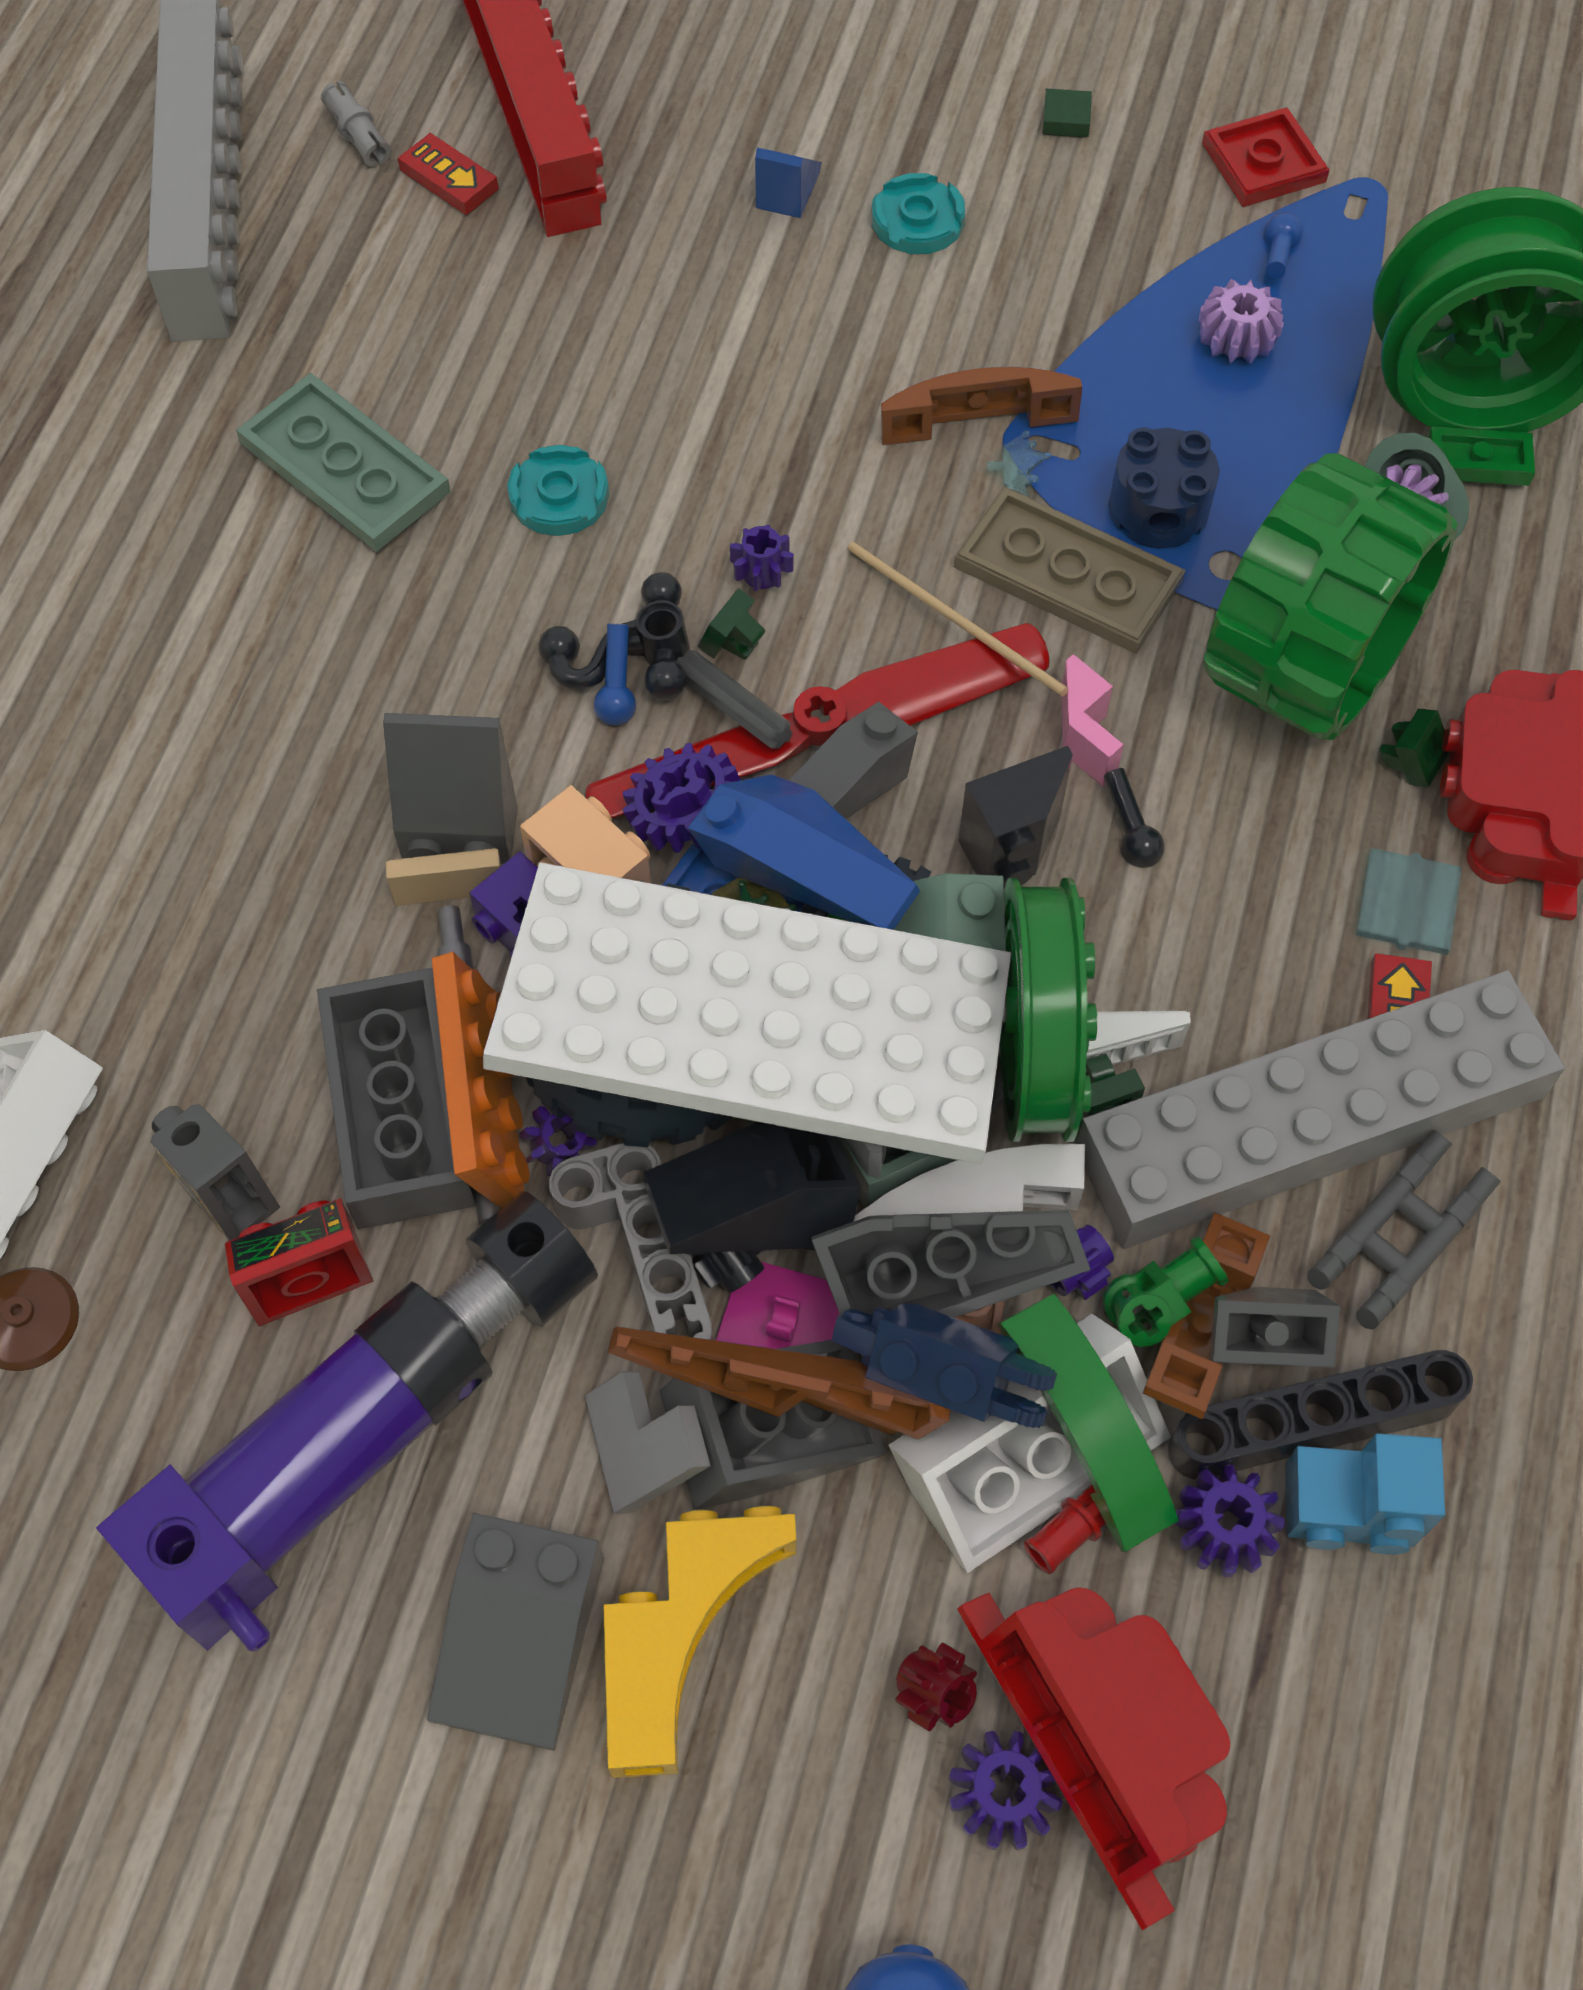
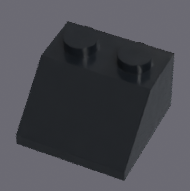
(1013, 815)

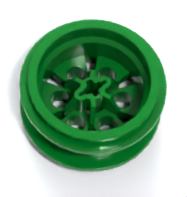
(1509, 352)

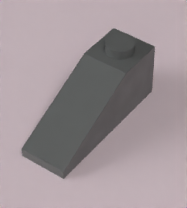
(860, 760)

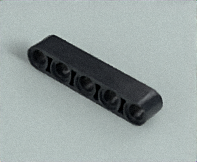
(1341, 1395)

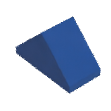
(784, 181)

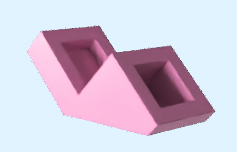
(1081, 711)

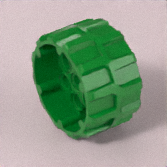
(1328, 595)

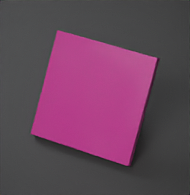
(779, 1310)

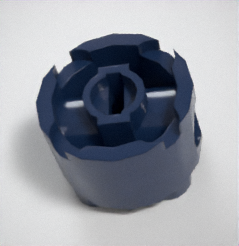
(1164, 485)

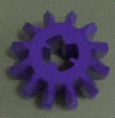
(1250, 1533)
(981, 1786)

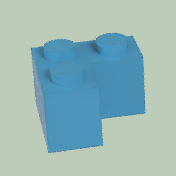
(1369, 1496)

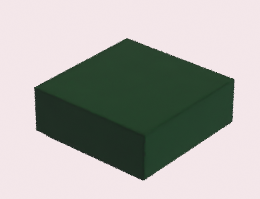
(1067, 112)

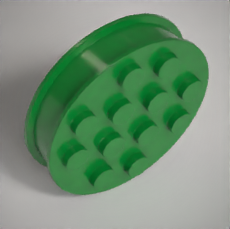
(1046, 1011)

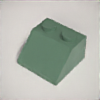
(958, 910)

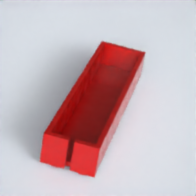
(541, 111)

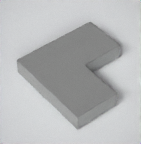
(640, 1454)

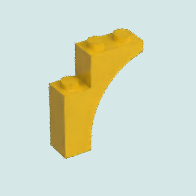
(655, 1641)

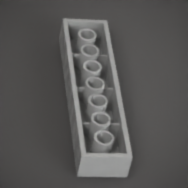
(195, 170)
(1316, 1108)

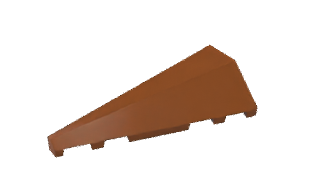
(780, 1380)

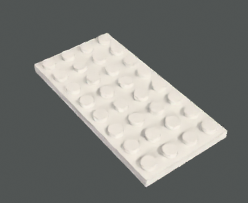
(753, 1013)

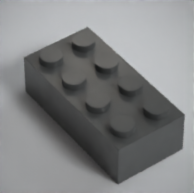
(390, 1099)

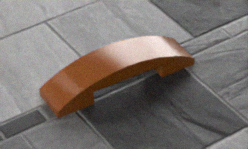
(980, 393)
(1183, 1368)

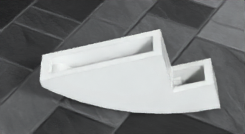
(1005, 1181)

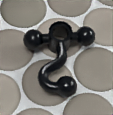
(660, 617)

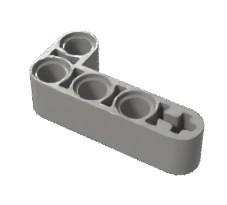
(631, 1204)

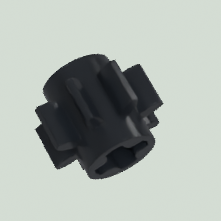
(728, 1268)

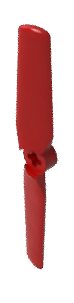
(908, 688)

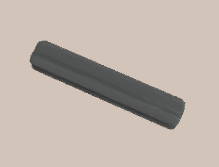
(735, 700)

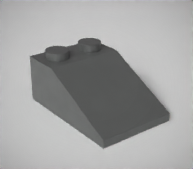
(449, 785)
(764, 1452)
(514, 1630)

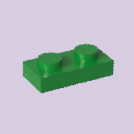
(1487, 454)

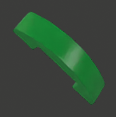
(1095, 1423)

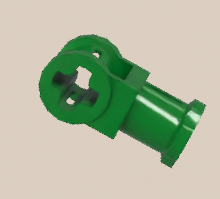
(1161, 1293)

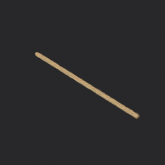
(958, 619)

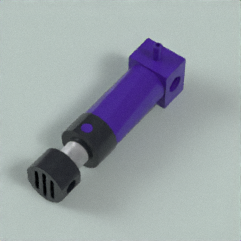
(409, 1365)

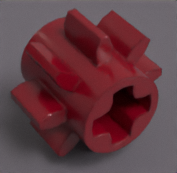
(936, 1686)

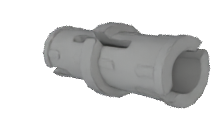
(356, 124)

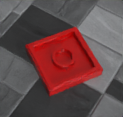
(1265, 157)

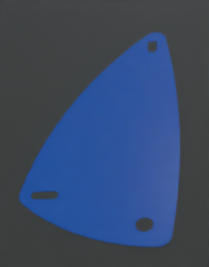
(1260, 416)

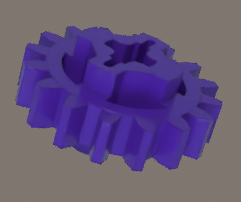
(677, 791)

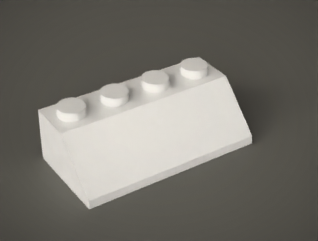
(39, 1096)
(1003, 1479)

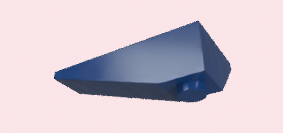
(801, 848)

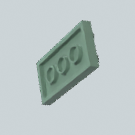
(343, 461)

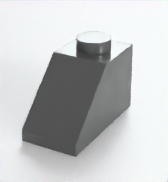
(1275, 1327)

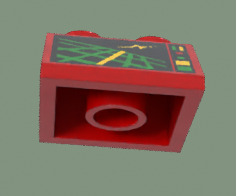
(297, 1261)

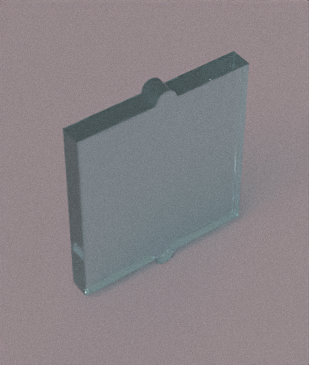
(1409, 901)

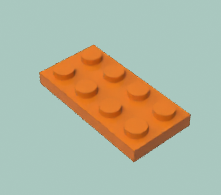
(479, 1100)

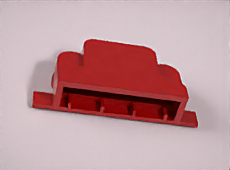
(1521, 783)
(1115, 1728)

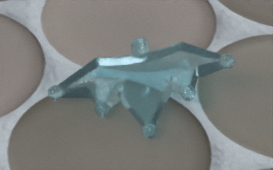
(1019, 463)

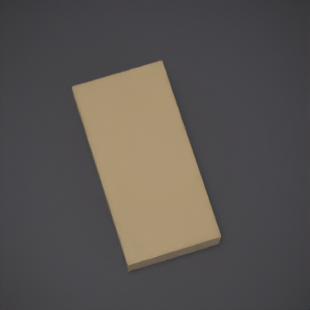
(439, 876)

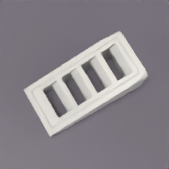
(1138, 1034)

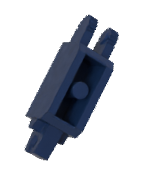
(945, 1362)

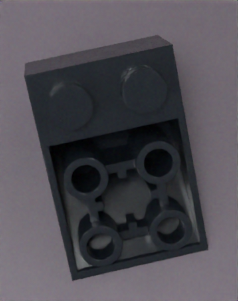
(754, 1192)

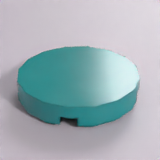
(918, 214)
(558, 490)

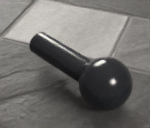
(1141, 844)

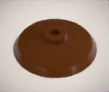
(35, 1317)

